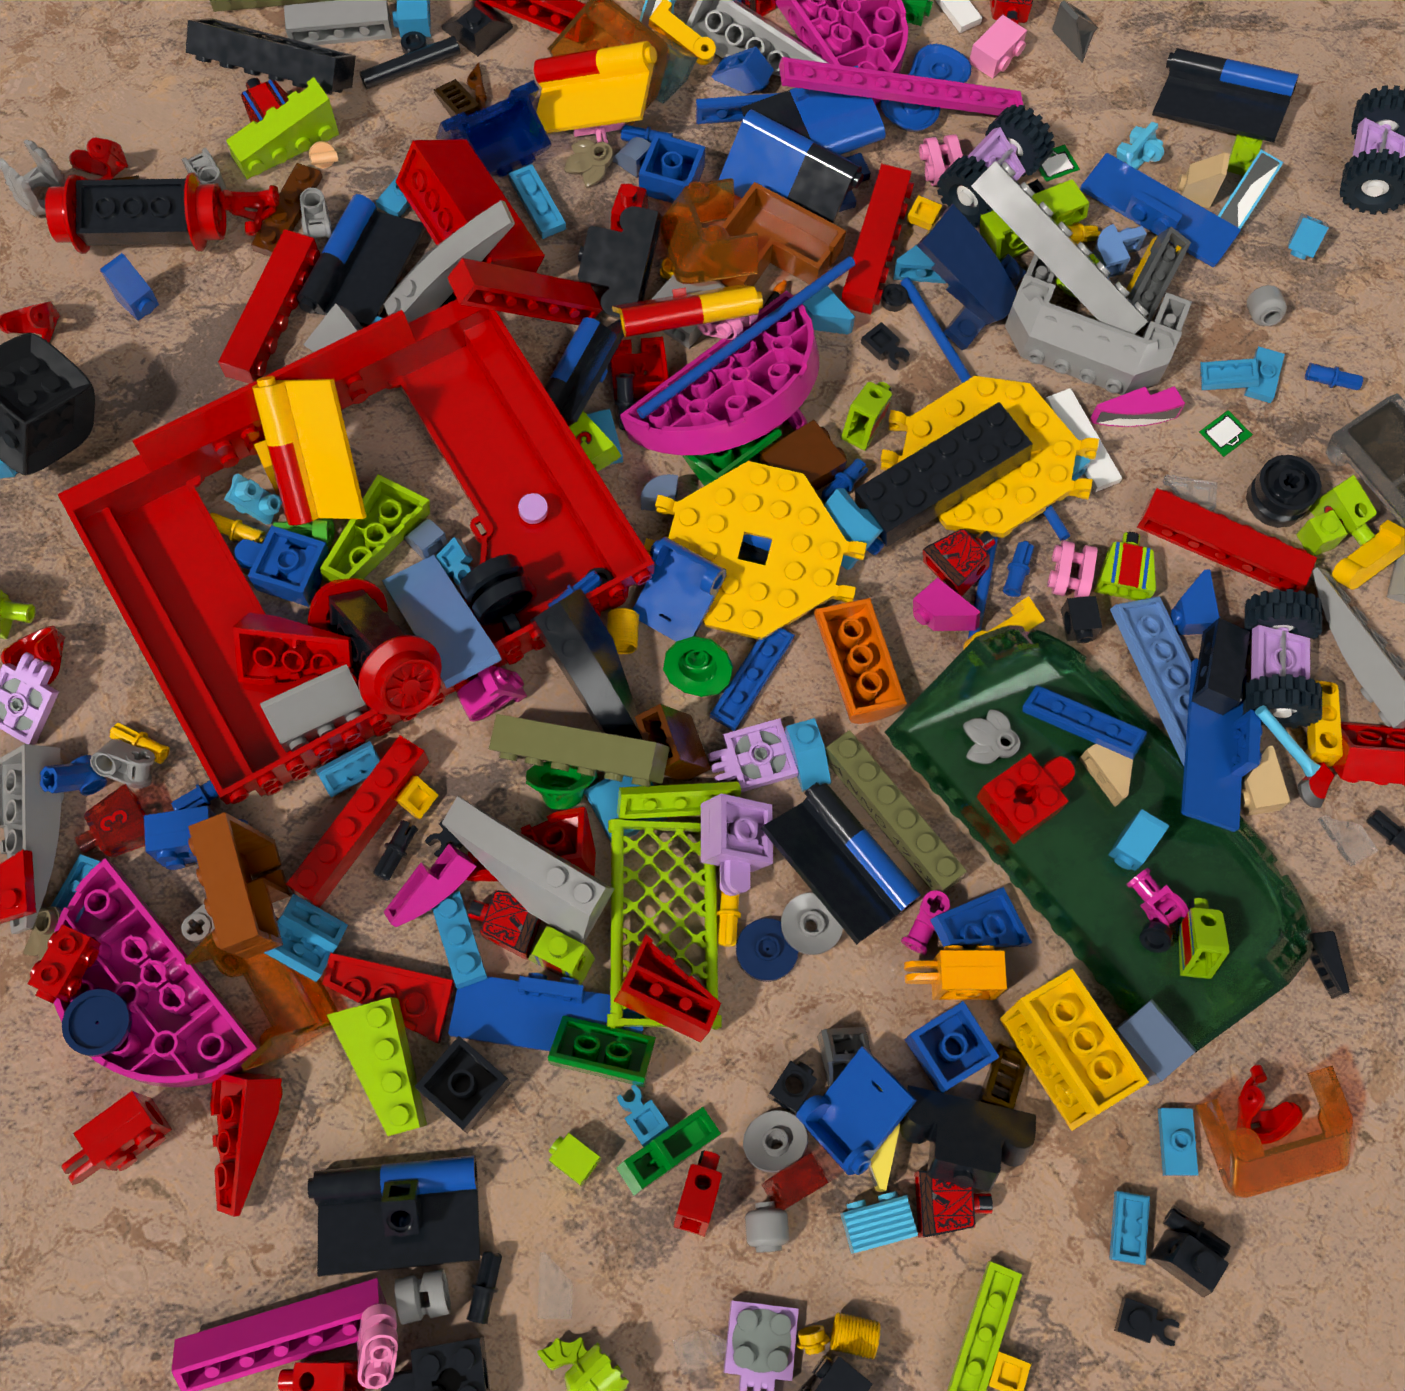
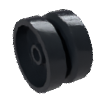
(1283, 491)
(497, 589)

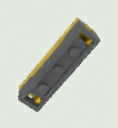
(1157, 270)

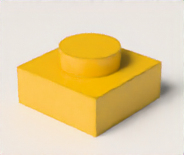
(924, 213)
(416, 797)
(1009, 1373)

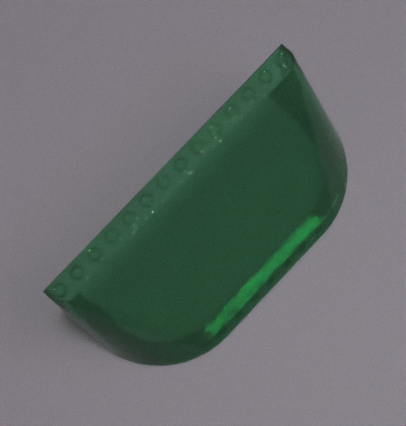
(1066, 859)

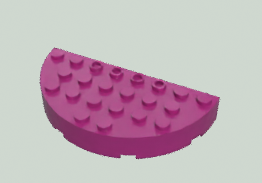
(851, 31)
(739, 396)
(179, 1022)

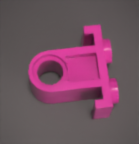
(490, 692)

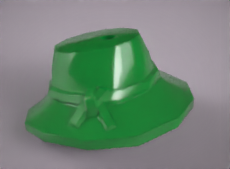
(698, 666)
(558, 787)

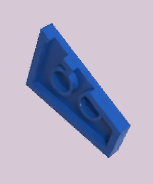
(982, 922)

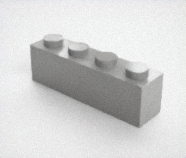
(338, 21)

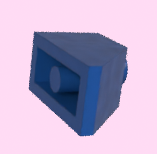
(744, 71)
(129, 287)
(1197, 607)

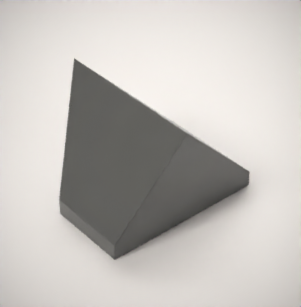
(1074, 29)
(839, 1047)

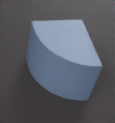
(632, 155)
(662, 485)
(426, 539)

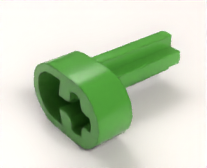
(319, 529)

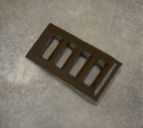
(468, 101)
(994, 1096)

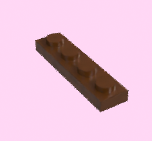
(288, 210)

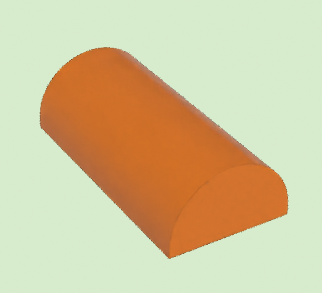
(860, 661)

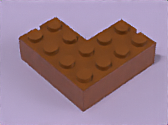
(786, 236)
(239, 906)

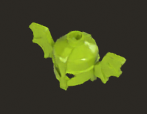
(590, 1368)

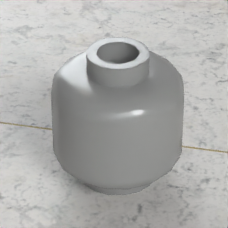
(1266, 305)
(767, 1227)

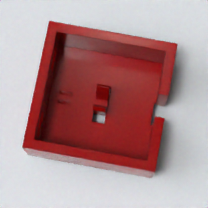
(650, 359)

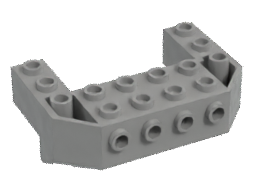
(1088, 347)

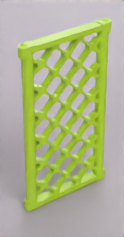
(616, 828)

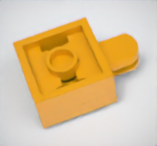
(961, 973)

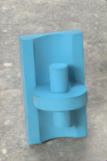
(1144, 146)
(252, 499)

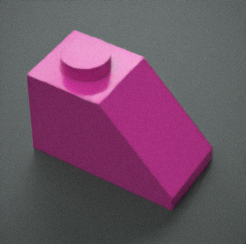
(944, 609)

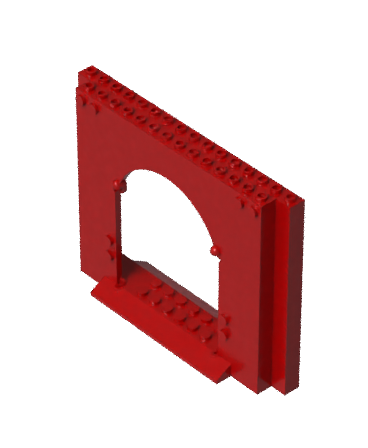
(188, 591)

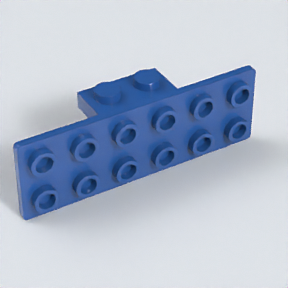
(1159, 208)
(1216, 758)
(526, 1010)

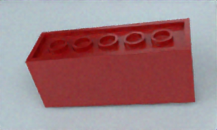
(450, 188)

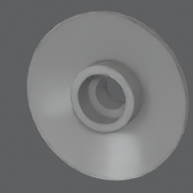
(800, 911)
(770, 1130)

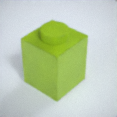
(1322, 533)
(573, 1158)

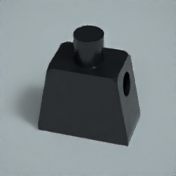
(1190, 1262)

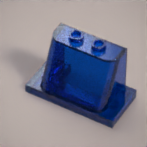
(502, 133)

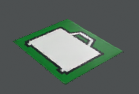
(1058, 164)
(1225, 433)

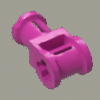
(1158, 899)
(922, 928)

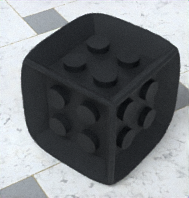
(43, 404)

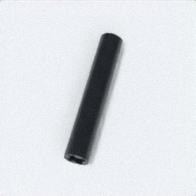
(409, 62)

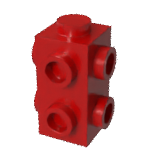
(63, 964)

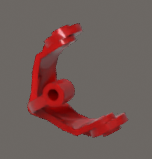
(99, 155)
(237, 201)
(31, 319)
(42, 644)
(1273, 1123)

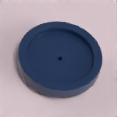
(754, 957)
(81, 1020)

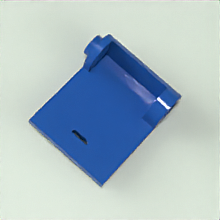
(679, 589)
(855, 1114)

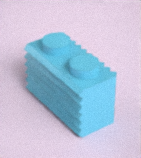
(878, 1223)

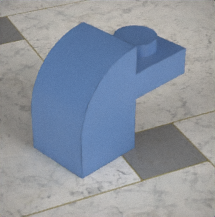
(1114, 246)

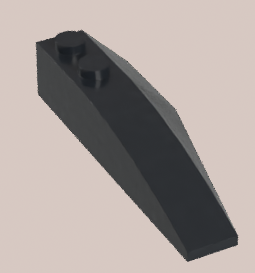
(589, 662)

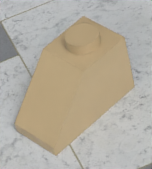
(1204, 179)
(1110, 771)
(1264, 787)

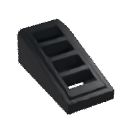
(1328, 963)

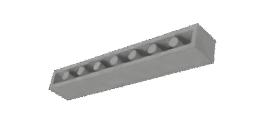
(1057, 250)

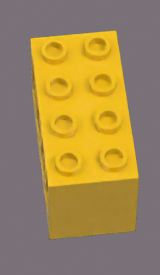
(1072, 1049)

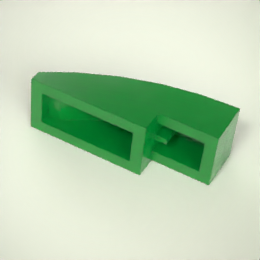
(668, 1151)

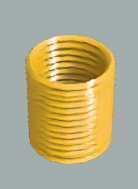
(623, 627)
(855, 1335)

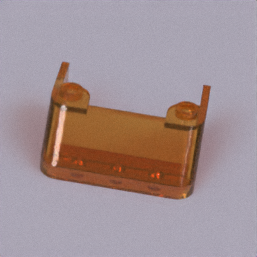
(608, 25)
(707, 252)
(289, 999)
(1253, 1171)

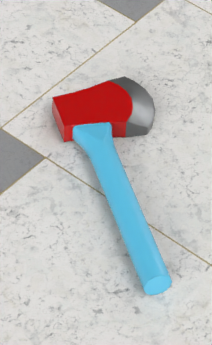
(1318, 776)

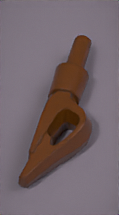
(477, 85)

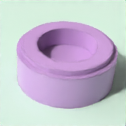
(533, 508)

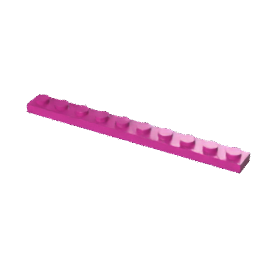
(896, 87)

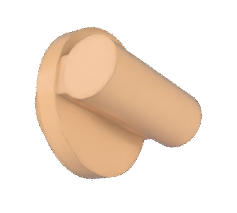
(322, 154)

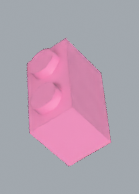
(998, 46)

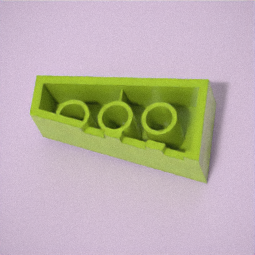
(284, 131)
(1063, 199)
(366, 542)
(383, 1062)

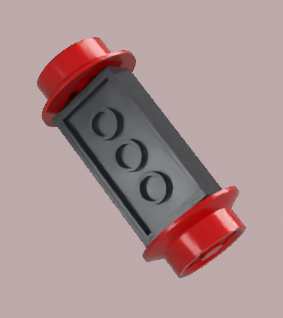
(135, 212)
(392, 669)

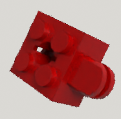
(1027, 795)
(117, 1137)

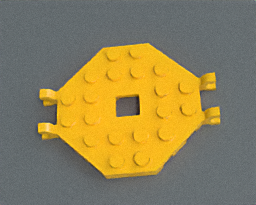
(1024, 490)
(801, 558)

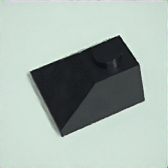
(477, 26)

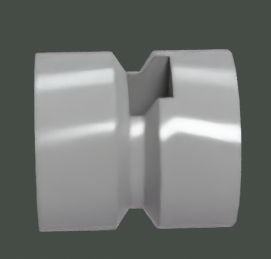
(410, 1297)

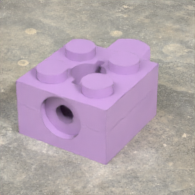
(743, 849)

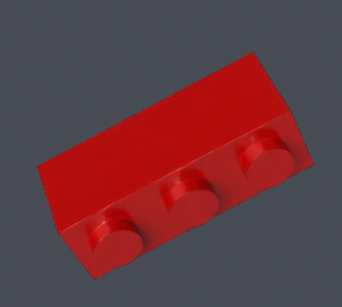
(1372, 754)

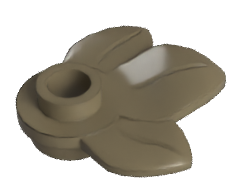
(587, 162)
(42, 931)

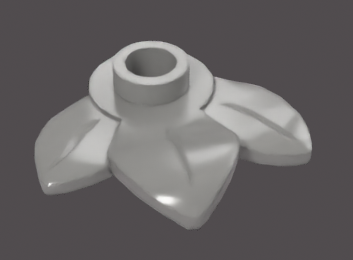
(987, 737)

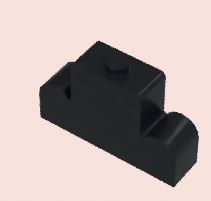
(622, 258)
(967, 1137)

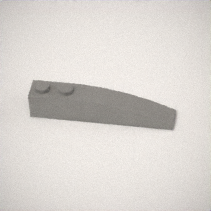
(739, 28)
(427, 283)
(1364, 651)
(30, 816)
(530, 872)

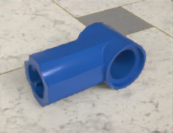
(72, 777)

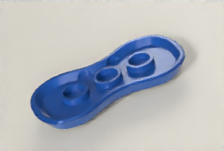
(934, 62)

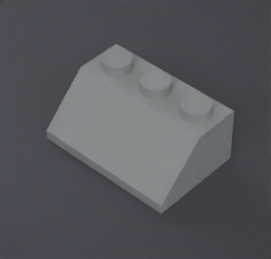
(314, 708)

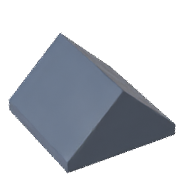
(1154, 1042)

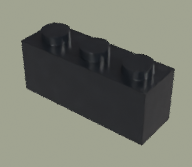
(1221, 667)

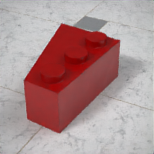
(667, 994)

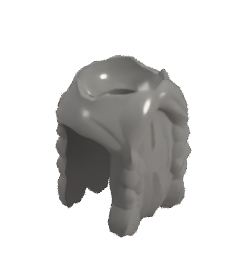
(43, 175)

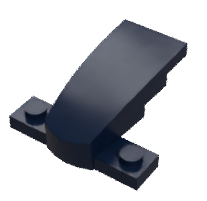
(972, 273)

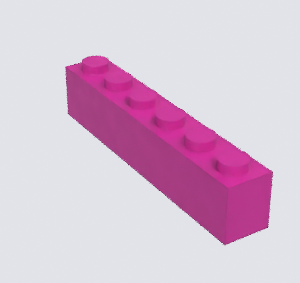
(273, 1337)

